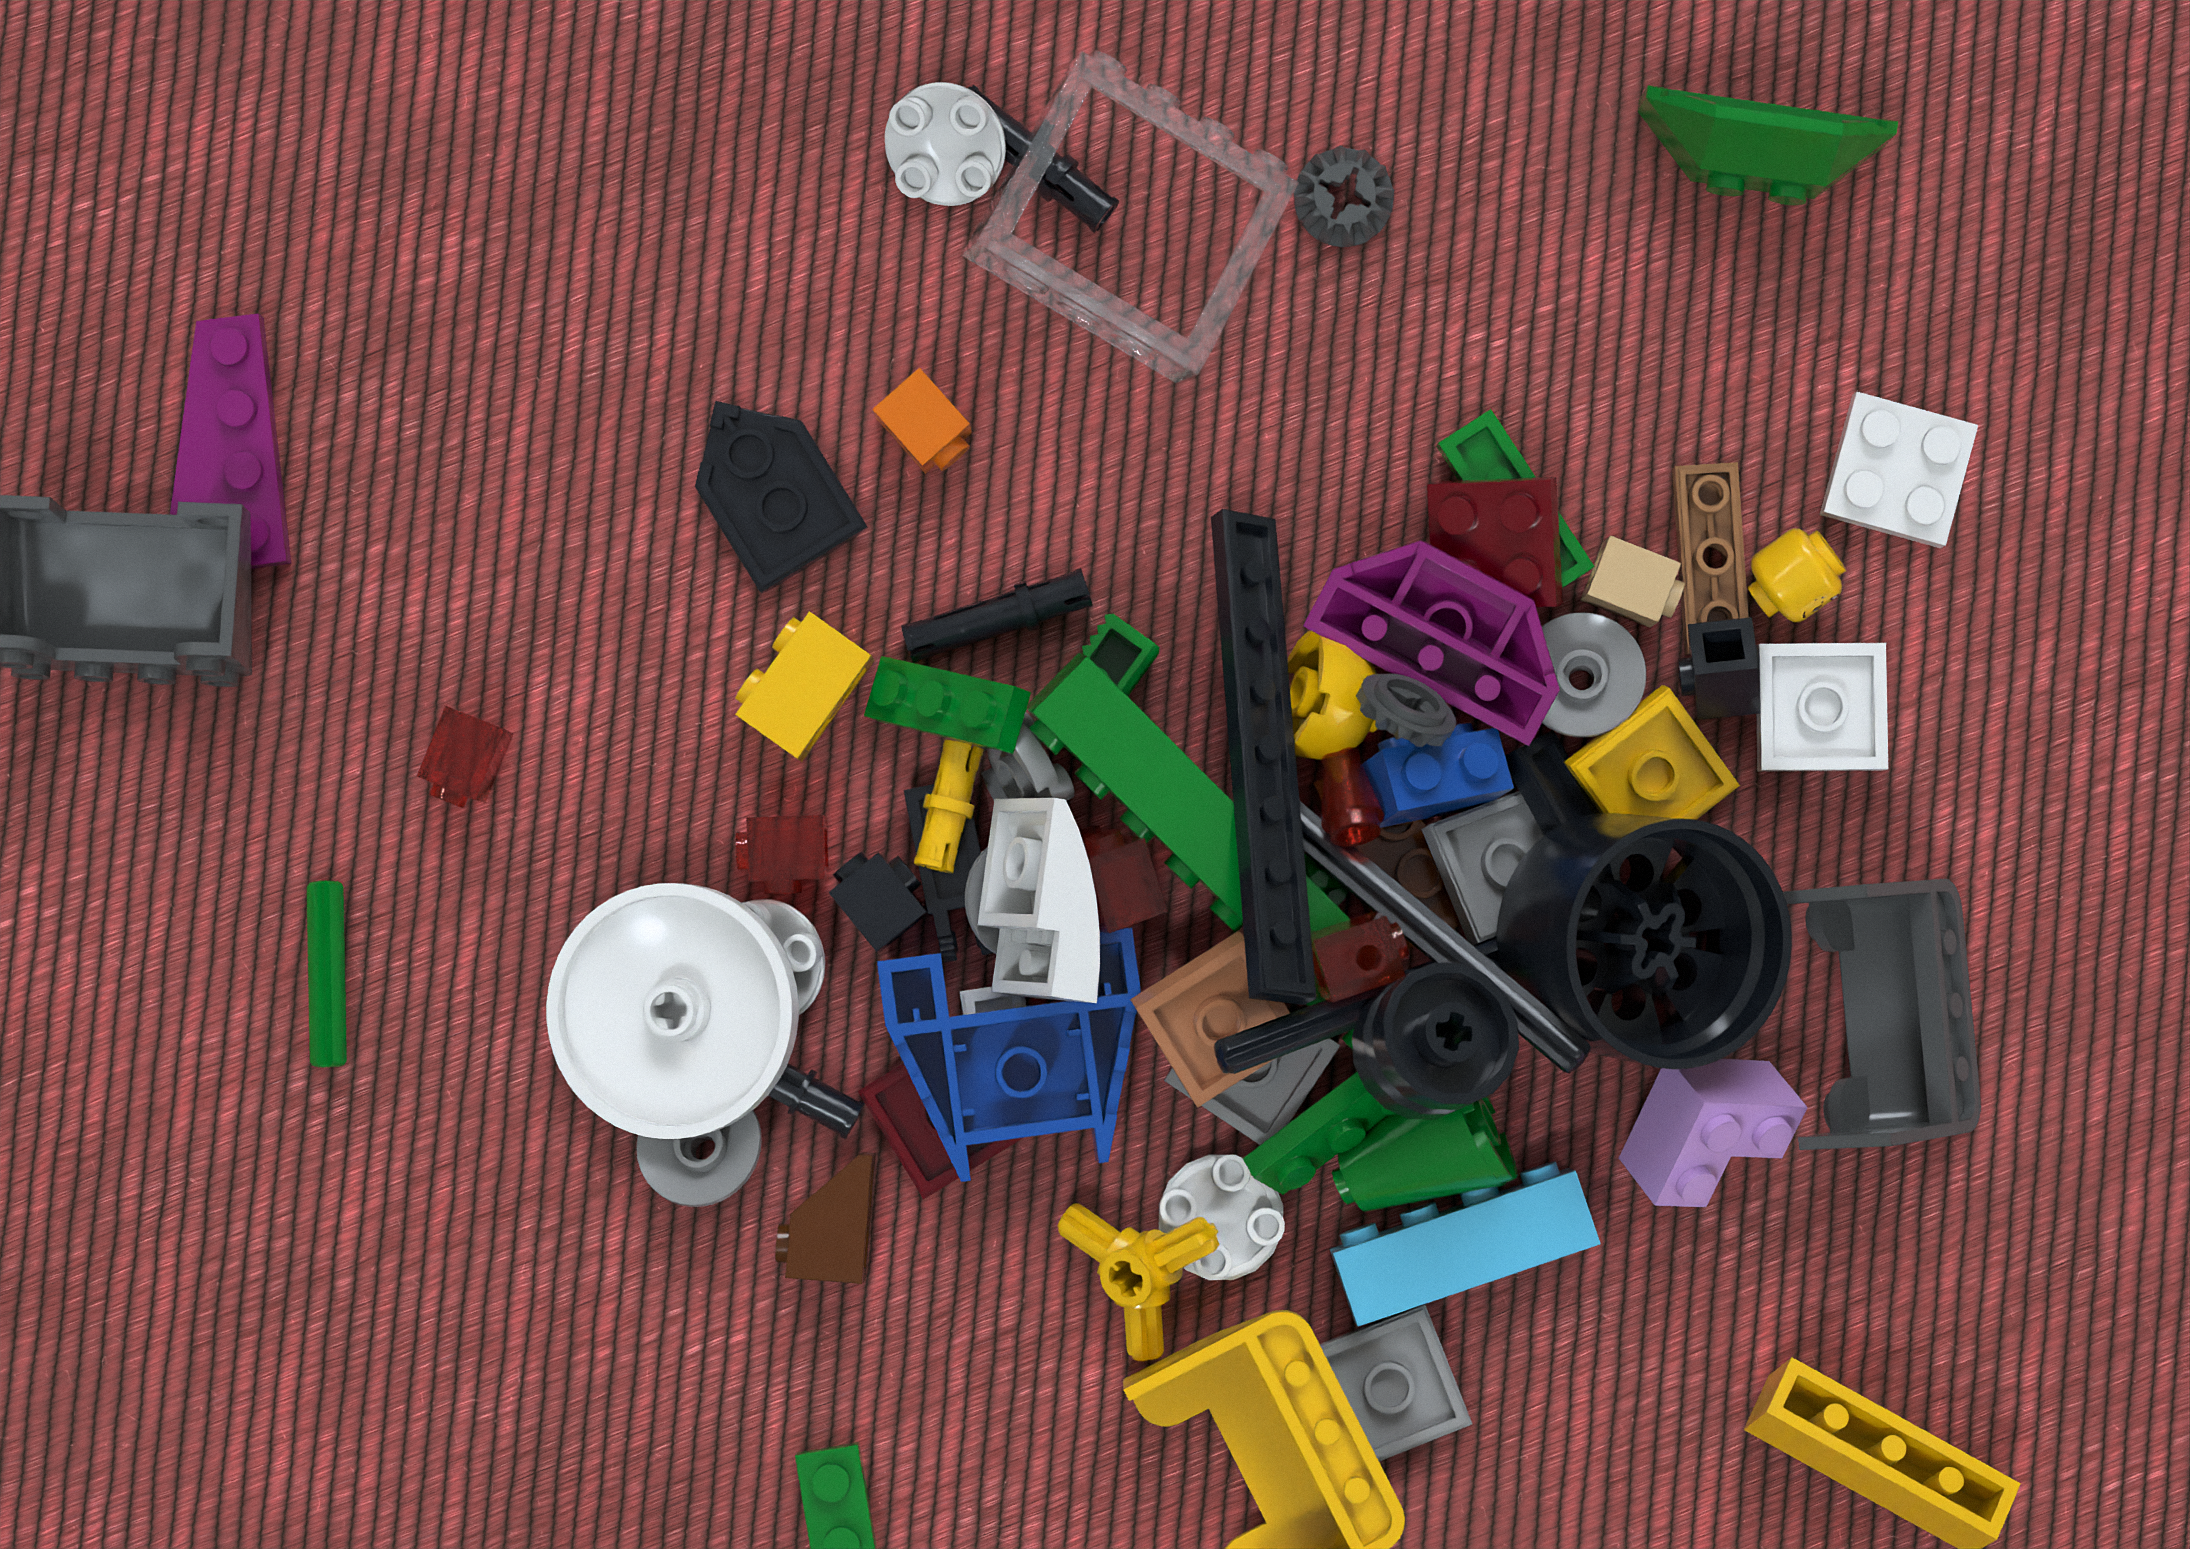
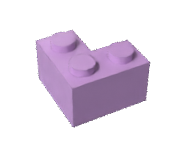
(1704, 1118)

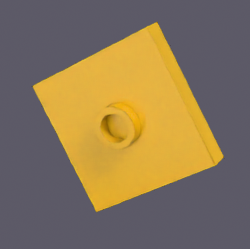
(1653, 764)

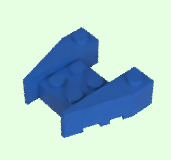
(1014, 1067)

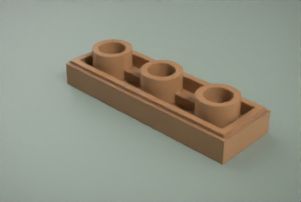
(1709, 517)

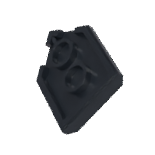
(773, 494)

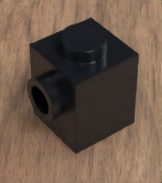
(1722, 669)
(878, 897)

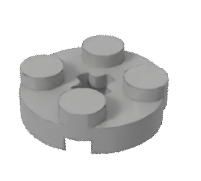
(1026, 771)

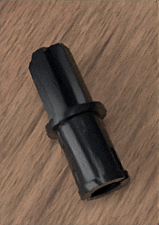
(817, 1100)

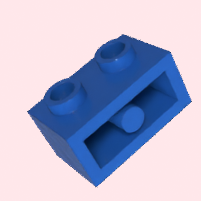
(1438, 779)

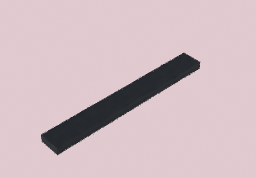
(1262, 759)

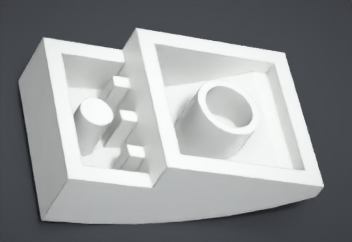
(1042, 902)

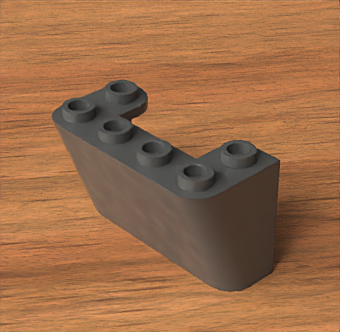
(125, 592)

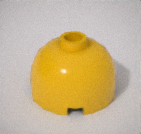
(1325, 697)

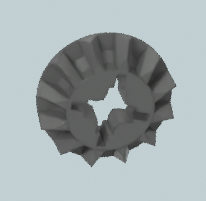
(1355, 223)
(1406, 709)

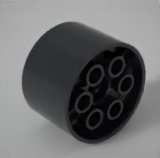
(1571, 887)

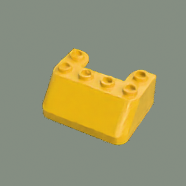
(1285, 1431)

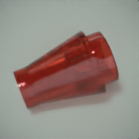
(1348, 800)

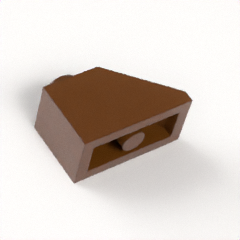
(831, 1228)

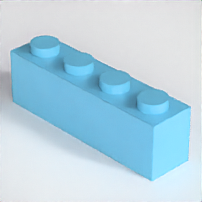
(1463, 1245)

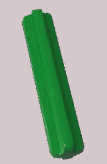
(326, 973)

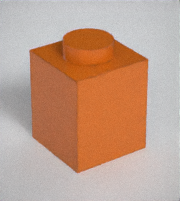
(924, 422)

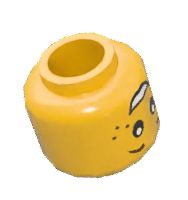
(1796, 575)

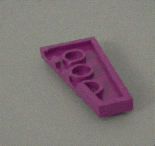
(231, 433)

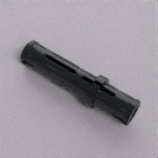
(1061, 179)
(997, 615)

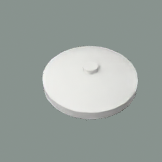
(672, 1010)

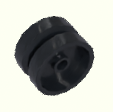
(1435, 1041)

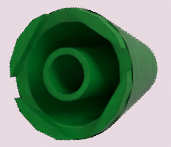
(1425, 1159)

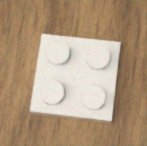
(1899, 470)
(1822, 707)

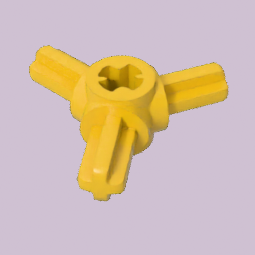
(1139, 1268)

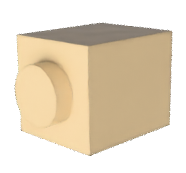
(1633, 583)

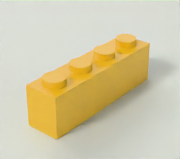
(1882, 1456)

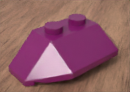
(1447, 628)

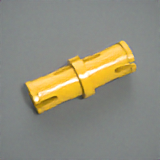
(948, 806)

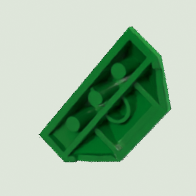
(1760, 144)

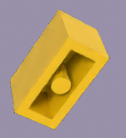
(803, 684)

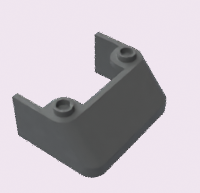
(1902, 1013)

